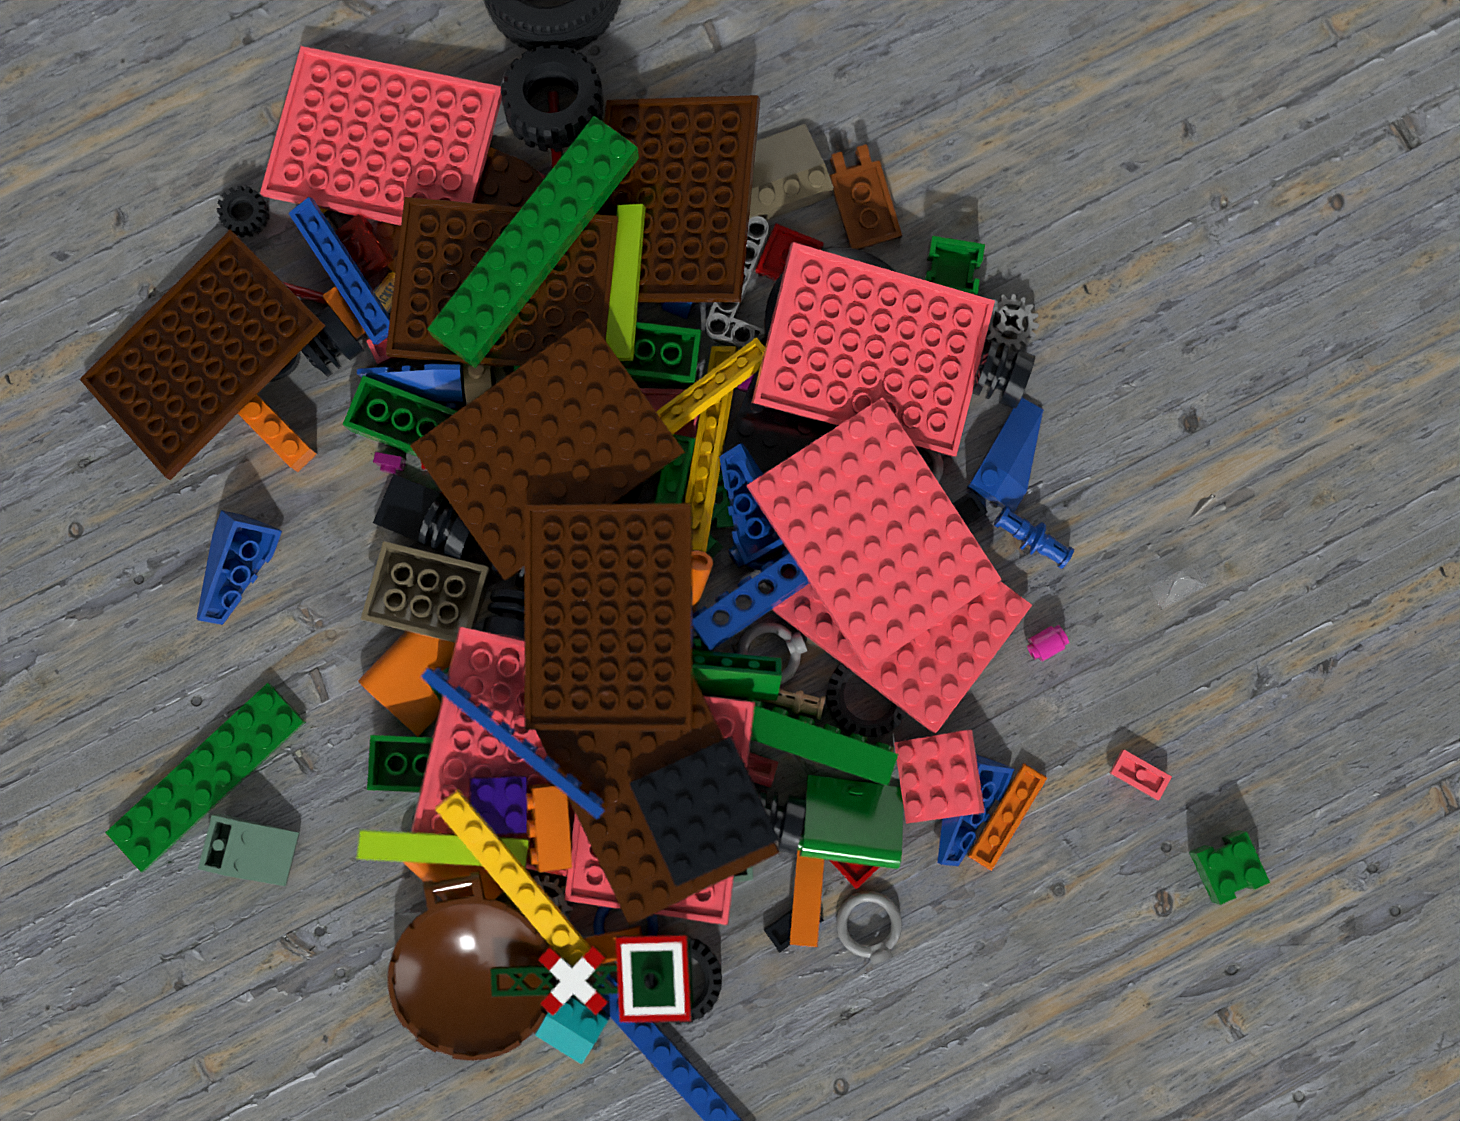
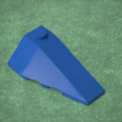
(435, 383)
(1009, 461)
(752, 530)
(234, 558)
(959, 832)

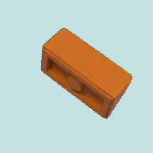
(343, 311)

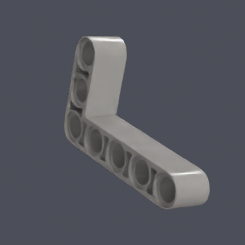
(728, 315)

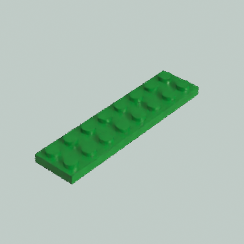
(205, 777)

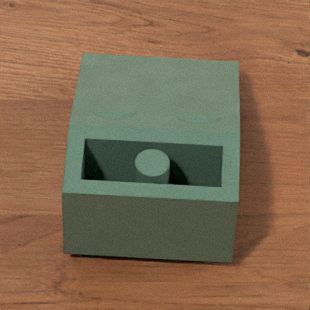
(248, 850)

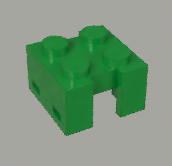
(954, 263)
(1229, 867)

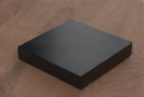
(404, 507)

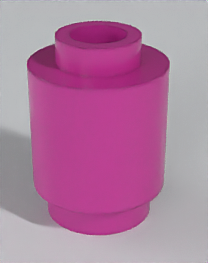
(1047, 643)

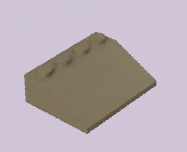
(788, 174)
(425, 592)

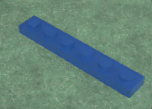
(342, 269)

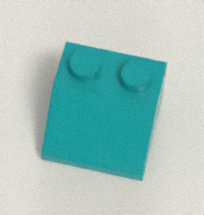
(573, 1029)

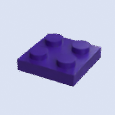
(500, 802)

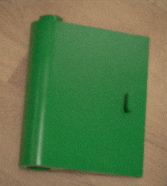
(852, 822)

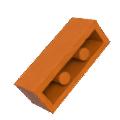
(277, 433)
(548, 828)

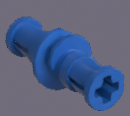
(1034, 537)

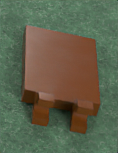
(863, 201)

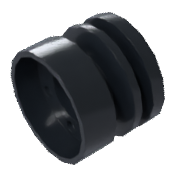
(330, 342)
(1003, 374)
(443, 525)
(510, 612)
(786, 819)

